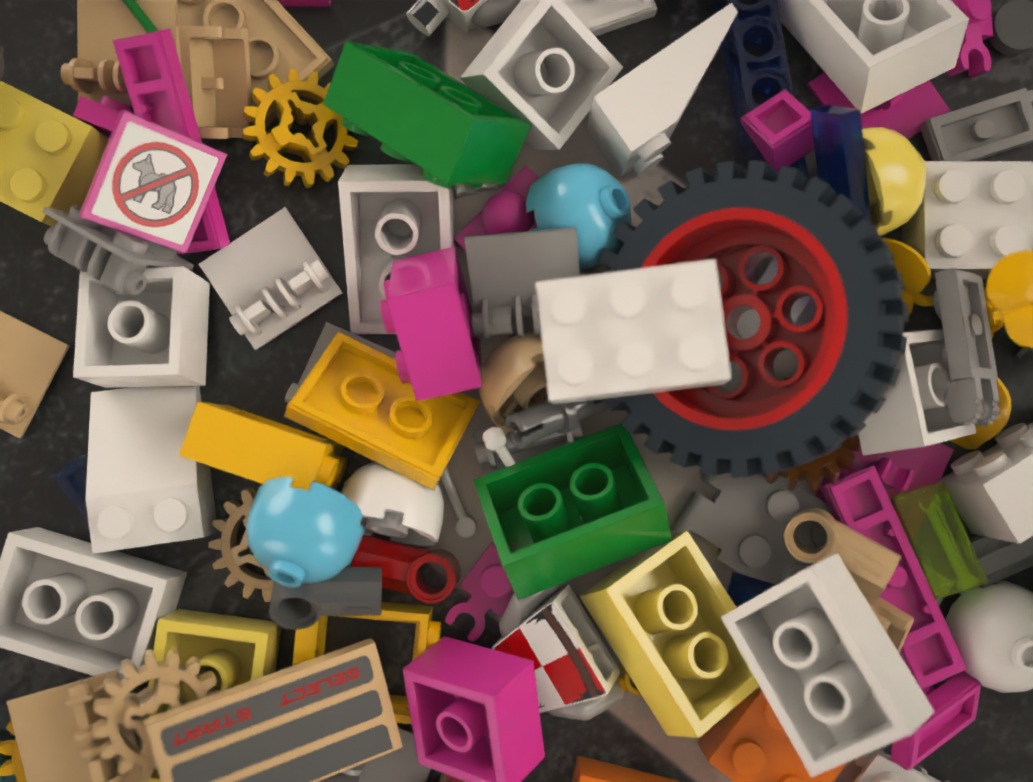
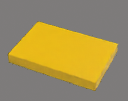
(364, 405)

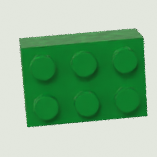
(425, 116)
(572, 510)

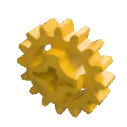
(280, 140)

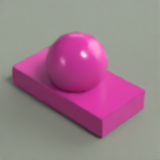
(503, 211)
(954, 709)

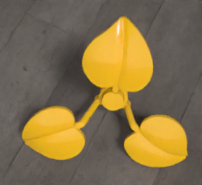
(1007, 302)

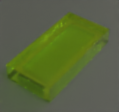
(939, 540)

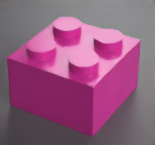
(433, 324)
(474, 712)

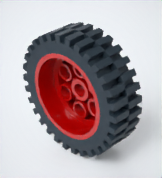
(842, 354)

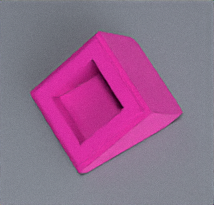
(780, 130)

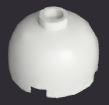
(396, 505)
(995, 635)

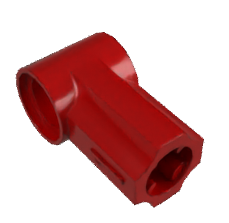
(404, 564)

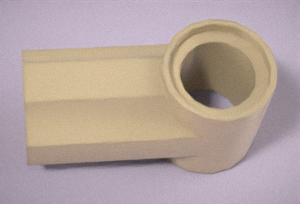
(865, 559)

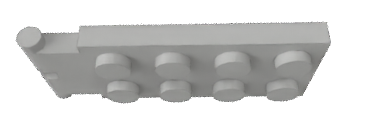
(750, 523)

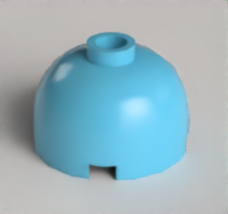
(584, 199)
(303, 532)

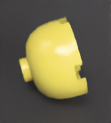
(893, 176)

